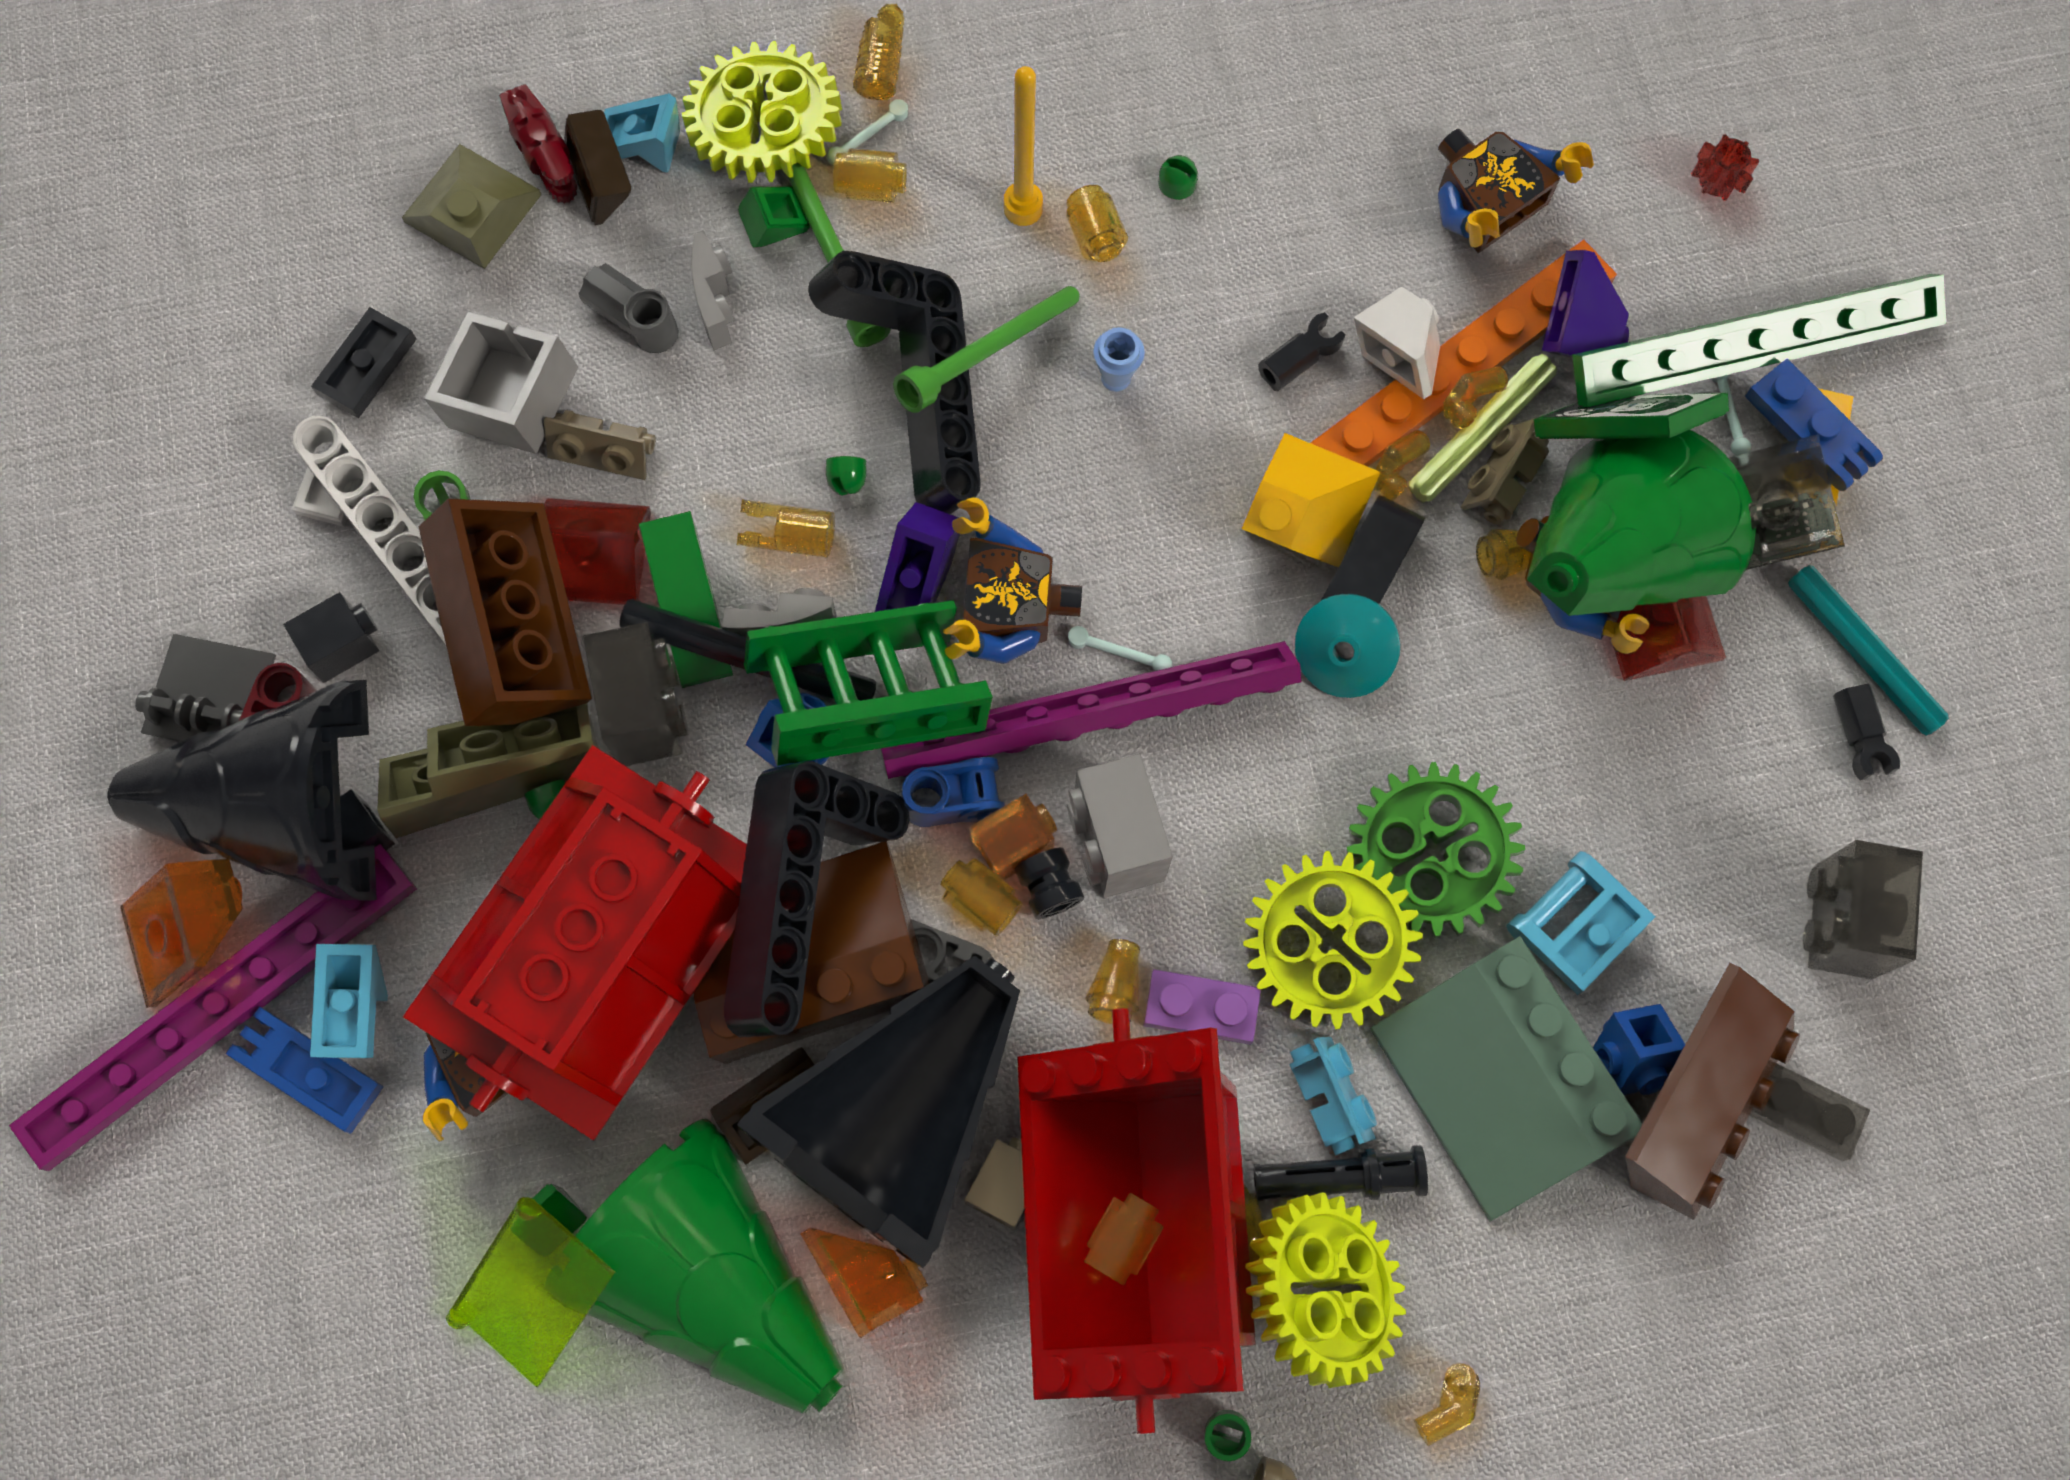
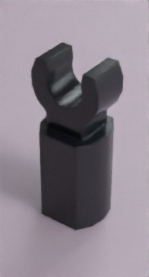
(1299, 354)
(1865, 730)

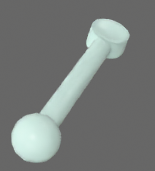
(897, 111)
(1740, 444)
(1079, 638)

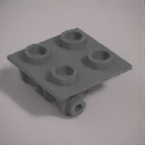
(200, 688)

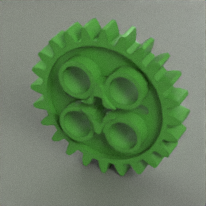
(1408, 808)

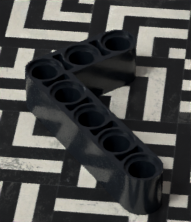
(930, 324)
(780, 882)

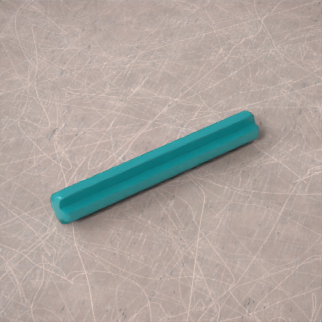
(1868, 650)

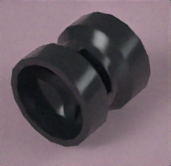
(1049, 883)

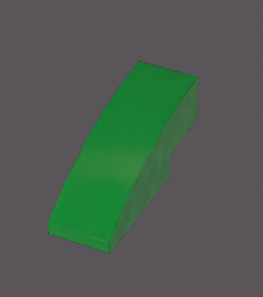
(683, 588)

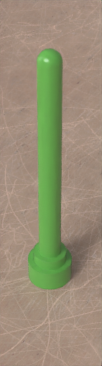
(861, 333)
(920, 386)

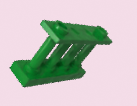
(869, 723)

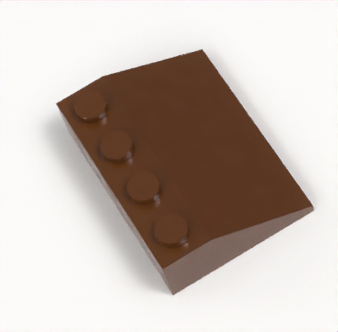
(857, 963)

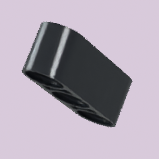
(1376, 551)

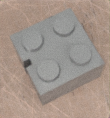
(493, 387)
(1120, 825)

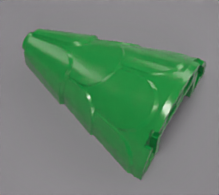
(1644, 526)
(709, 1275)

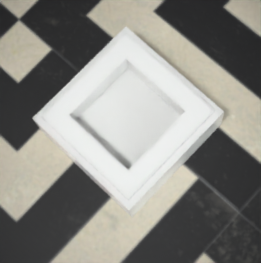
(317, 504)

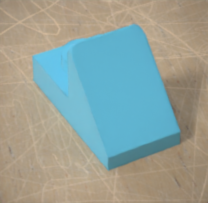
(646, 129)
(345, 999)

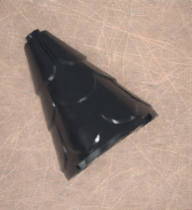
(260, 793)
(896, 1108)

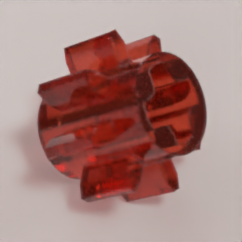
(1725, 167)

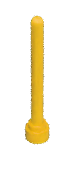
(1023, 198)

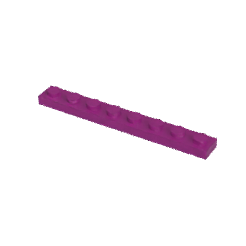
(1107, 706)
(200, 1018)

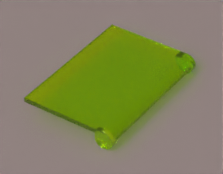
(531, 1290)

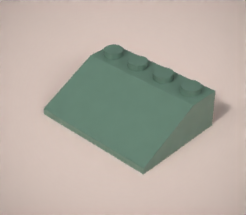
(1506, 1079)

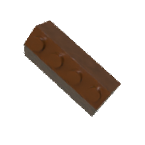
(503, 611)
(1711, 1094)

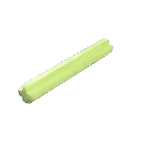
(1483, 429)

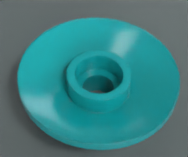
(1353, 621)

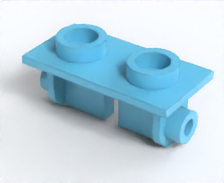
(1329, 1073)

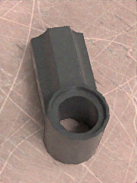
(630, 307)

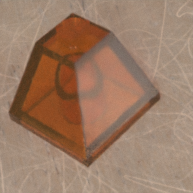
(179, 922)
(867, 1280)

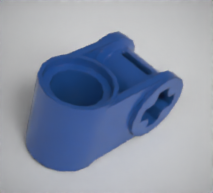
(957, 792)

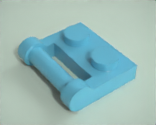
(1594, 935)

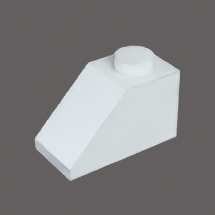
(1402, 339)

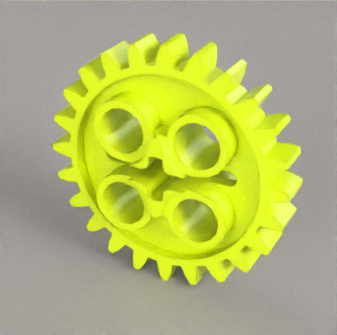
(793, 121)
(1365, 903)
(1325, 1332)

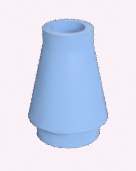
(1118, 357)

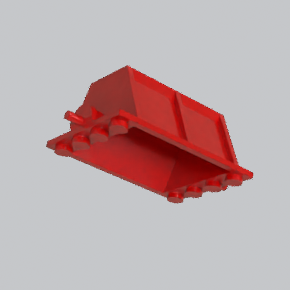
(588, 943)
(1156, 1125)

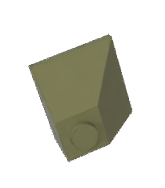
(471, 206)

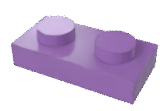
(1194, 1003)

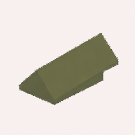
(479, 768)

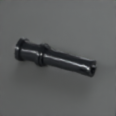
(1367, 1174)

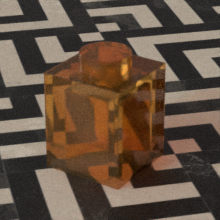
(1013, 835)

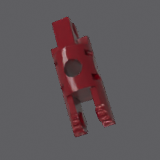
(539, 142)

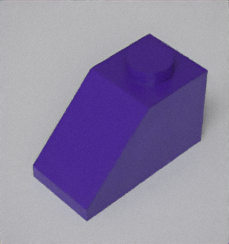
(1585, 308)
(918, 558)

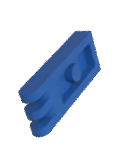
(1804, 411)
(320, 1083)

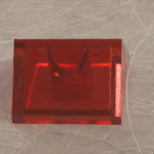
(598, 548)
(1677, 638)

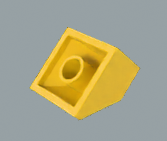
(1310, 500)

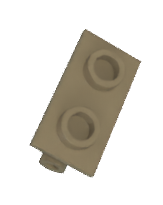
(583, 442)
(1493, 484)

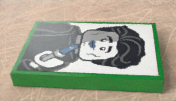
(1633, 417)

